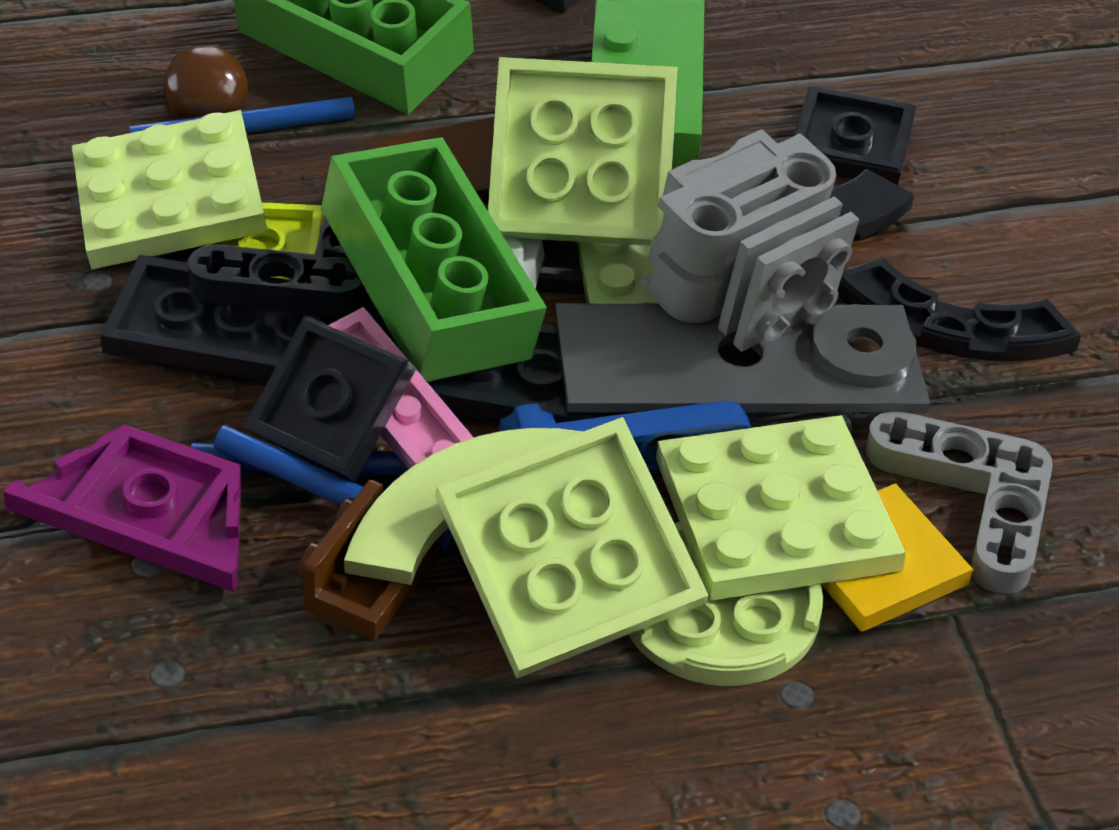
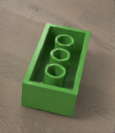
(659, 35)
(375, 46)
(432, 259)

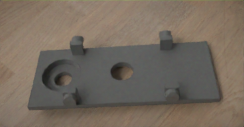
(651, 361)

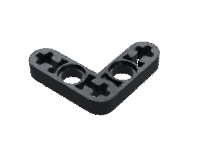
(333, 290)

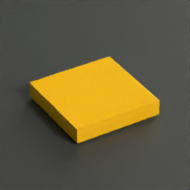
(929, 569)

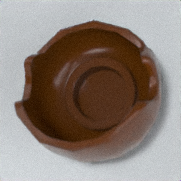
(204, 82)

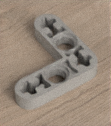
(1000, 484)

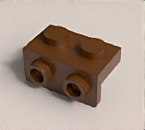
(349, 599)

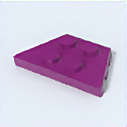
(144, 501)

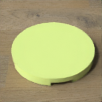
(735, 637)

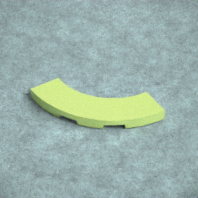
(407, 514)

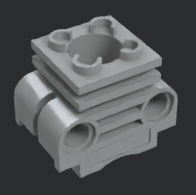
(751, 239)

